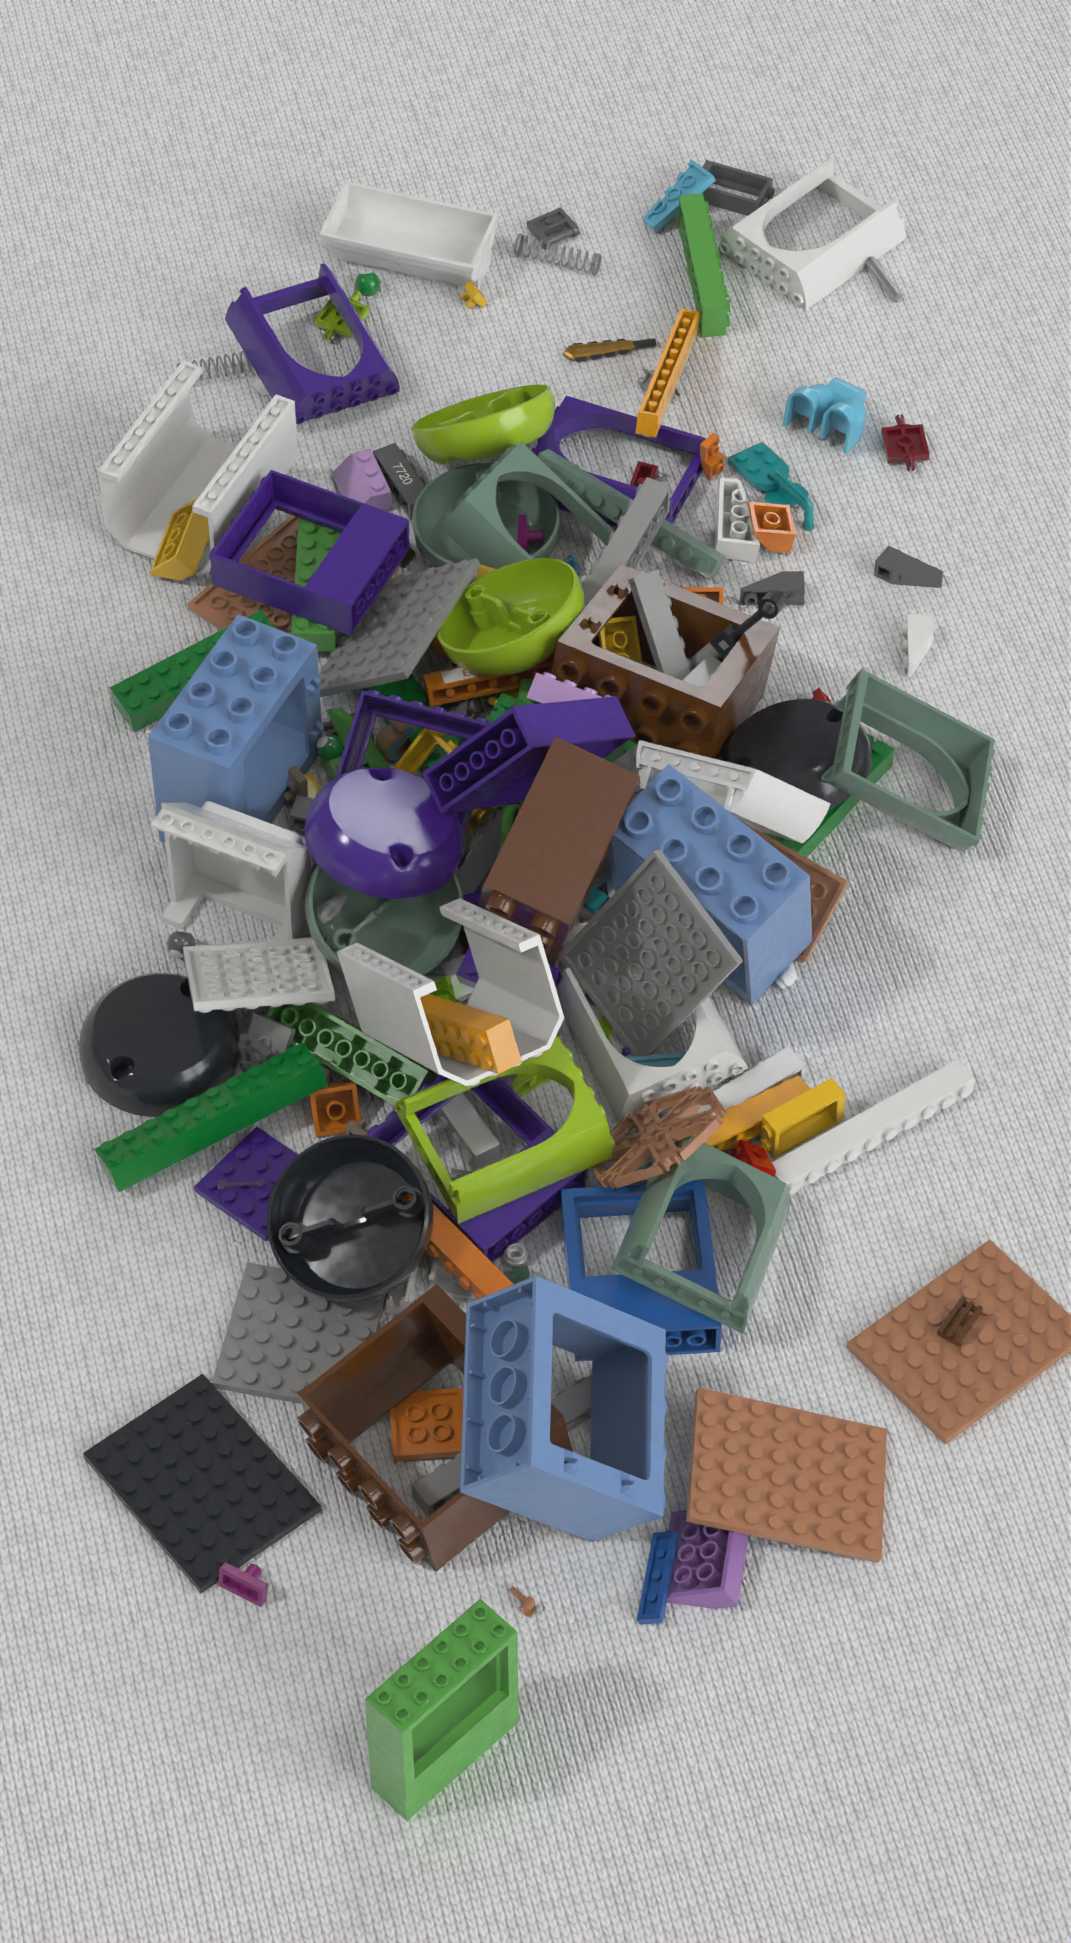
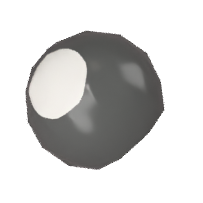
(177, 941)

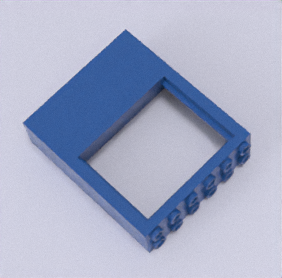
(685, 1328)

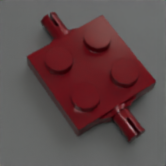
(905, 443)

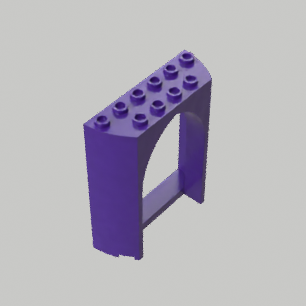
(282, 375)
(579, 415)

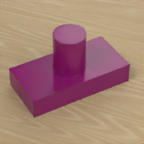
(525, 535)
(244, 1582)

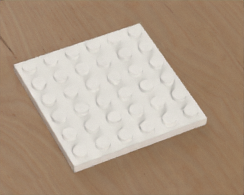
(257, 974)

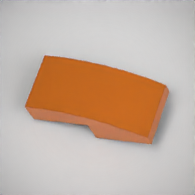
(710, 457)

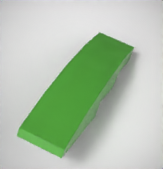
(342, 722)

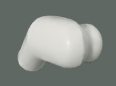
(787, 978)

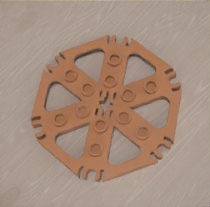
(658, 1134)

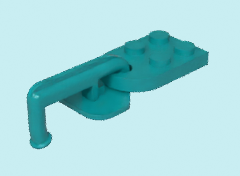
(769, 473)

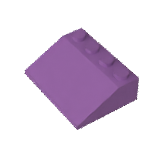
(706, 1564)

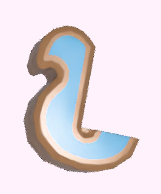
(391, 739)

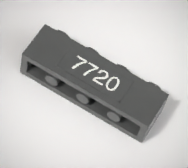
(400, 476)

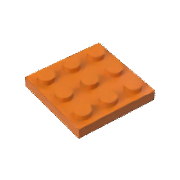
(428, 1425)

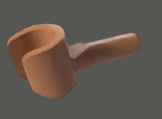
(528, 1603)

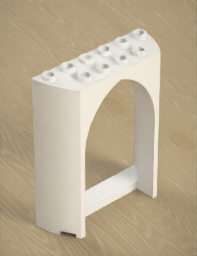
(816, 272)
(742, 790)
(631, 1085)

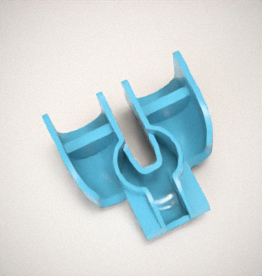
(832, 405)

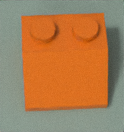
(772, 525)
(334, 1108)

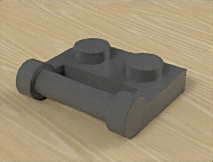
(550, 223)

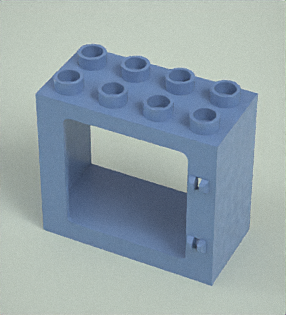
(240, 724)
(734, 873)
(508, 1410)

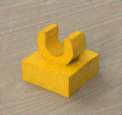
(474, 296)

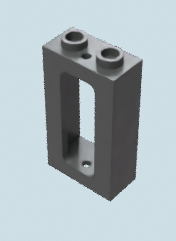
(740, 181)

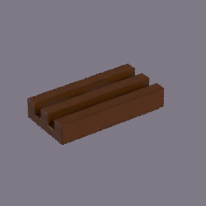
(969, 1306)

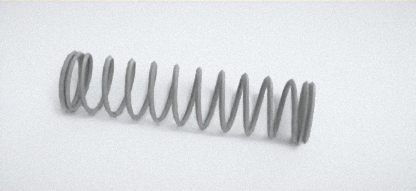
(523, 242)
(223, 364)

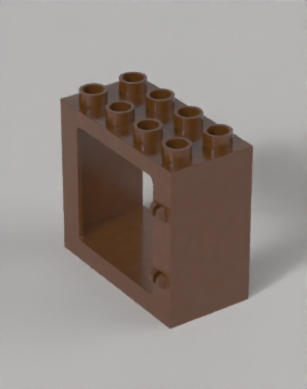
(656, 704)
(558, 843)
(366, 1388)

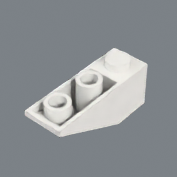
(918, 640)

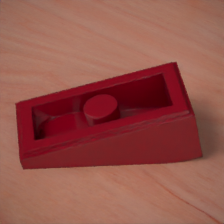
(643, 471)

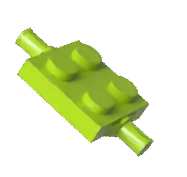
(333, 322)

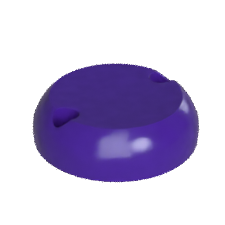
(383, 834)

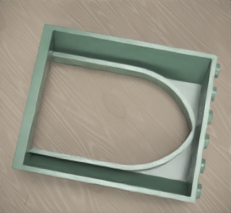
(476, 521)
(951, 746)
(732, 1178)

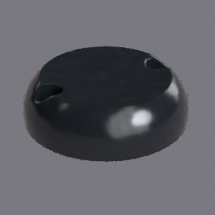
(797, 745)
(150, 1047)
(350, 1218)

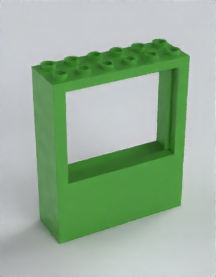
(443, 1709)

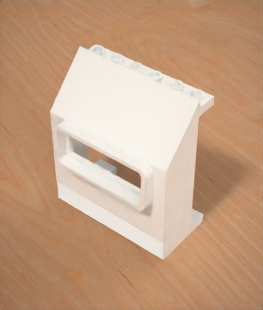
(234, 863)

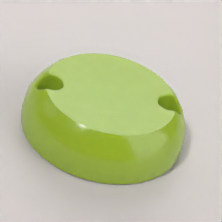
(485, 424)
(512, 617)

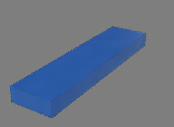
(658, 1577)

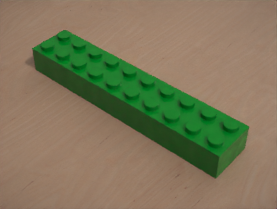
(211, 1117)

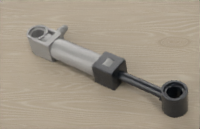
(725, 640)

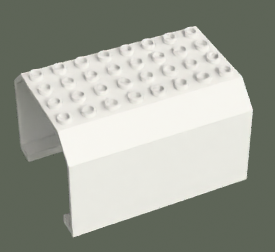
(173, 461)
(510, 984)

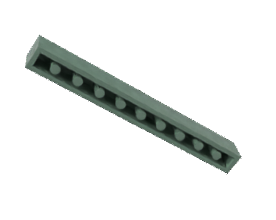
(614, 504)

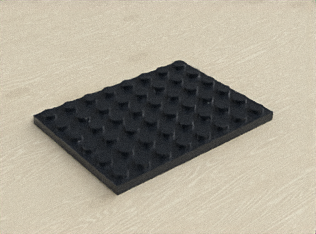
(202, 1482)

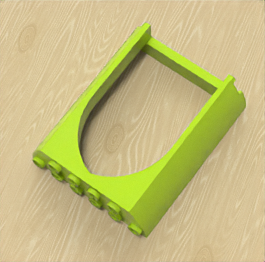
(573, 1148)

